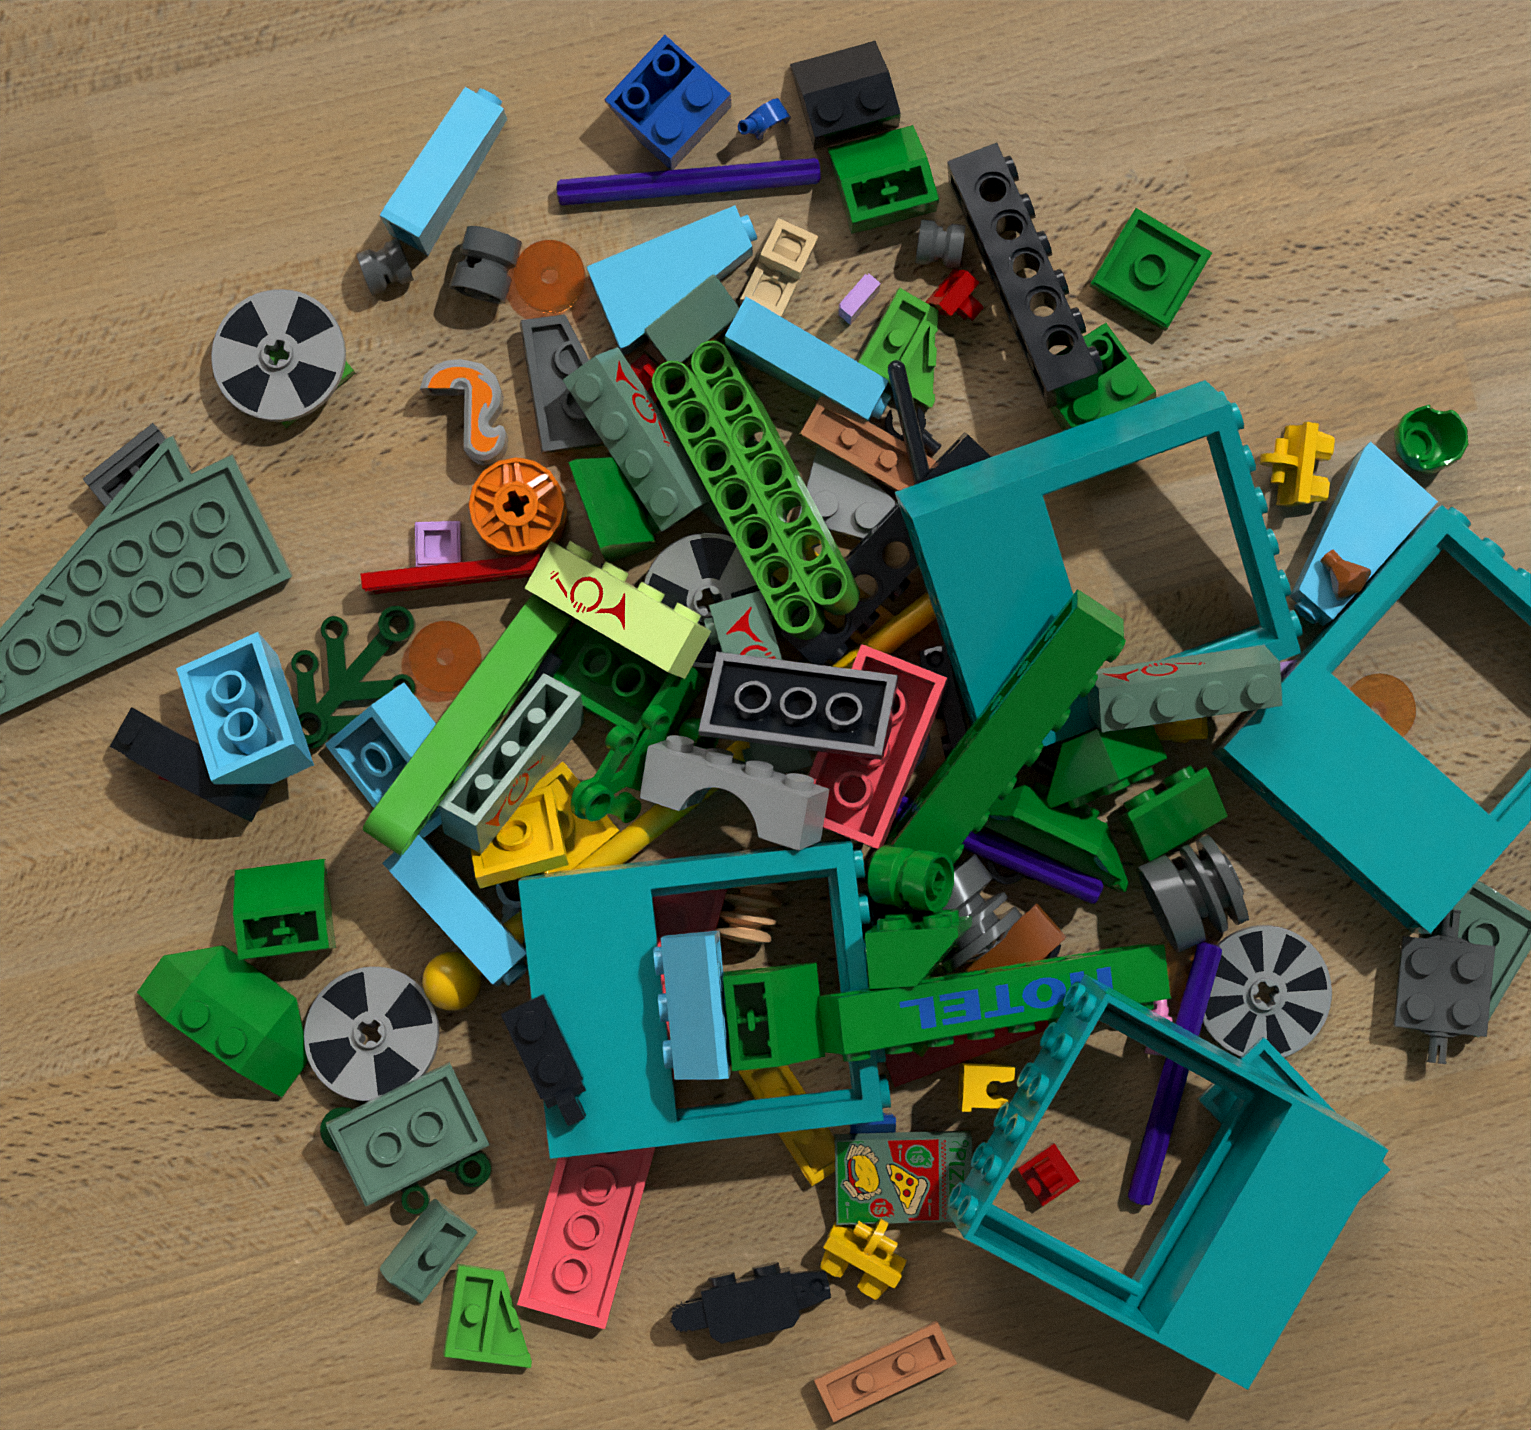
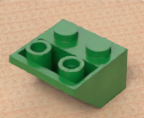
(883, 179)
(1119, 383)
(1103, 764)
(1174, 814)
(282, 909)
(909, 950)
(773, 1016)

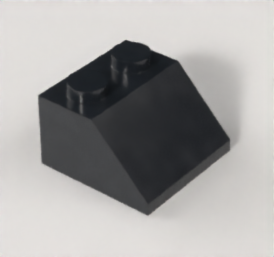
(846, 94)

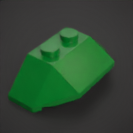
(1058, 833)
(231, 1013)

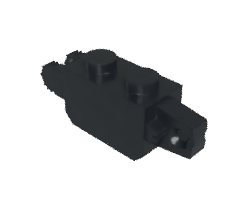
(753, 1303)

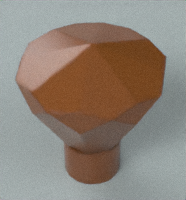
(1345, 576)

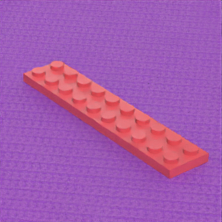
(599, 1194)

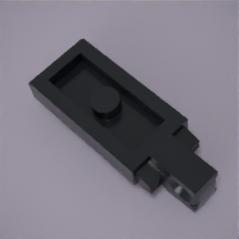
(937, 661)
(547, 1056)

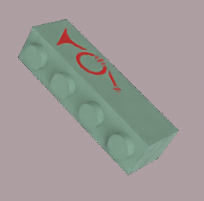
(638, 438)
(746, 629)
(1185, 688)
(512, 763)

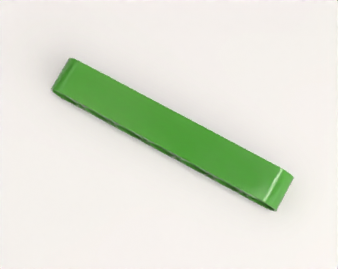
(722, 485)
(788, 490)
(466, 725)

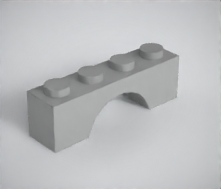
(784, 806)

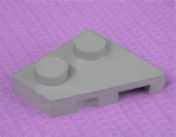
(846, 497)

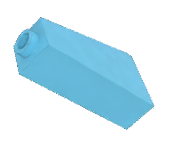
(444, 170)
(657, 274)
(804, 361)
(1364, 526)
(459, 912)

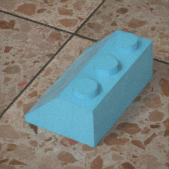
(244, 714)
(381, 744)
(694, 1006)

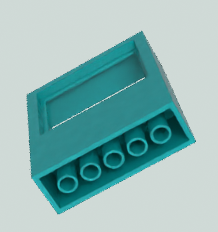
(997, 561)
(1354, 778)
(594, 961)
(1241, 1230)

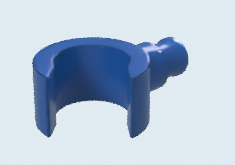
(764, 118)

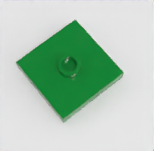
(1150, 269)

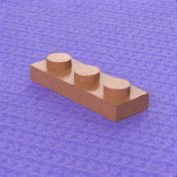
(859, 444)
(885, 1371)

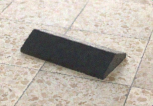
(799, 705)

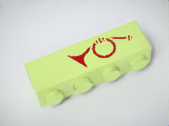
(618, 609)

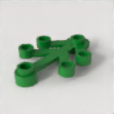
(595, 796)

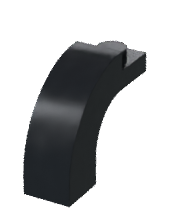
(183, 764)

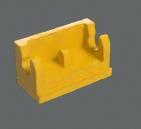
(975, 1084)

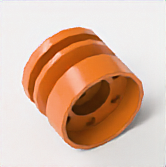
(544, 514)

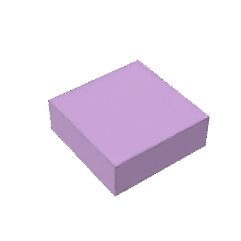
(859, 298)
(437, 543)

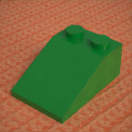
(613, 508)
(620, 683)

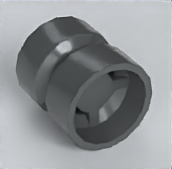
(486, 264)

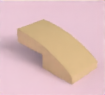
(780, 266)

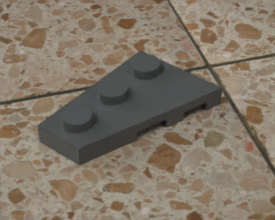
(550, 356)

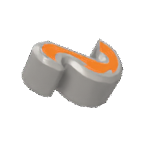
(481, 405)

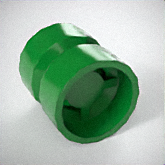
(911, 877)

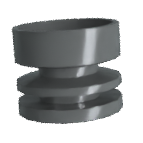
(1193, 893)
(986, 927)

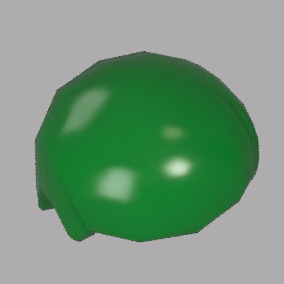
(1430, 439)

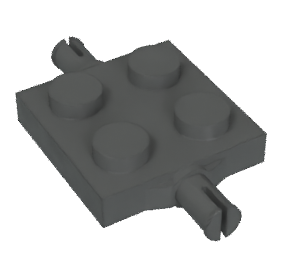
(1444, 986)

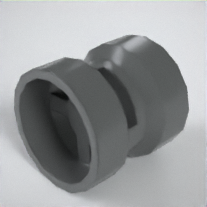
(936, 244)
(385, 266)

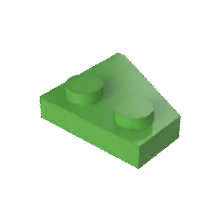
(906, 335)
(484, 1320)

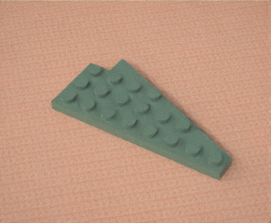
(144, 568)

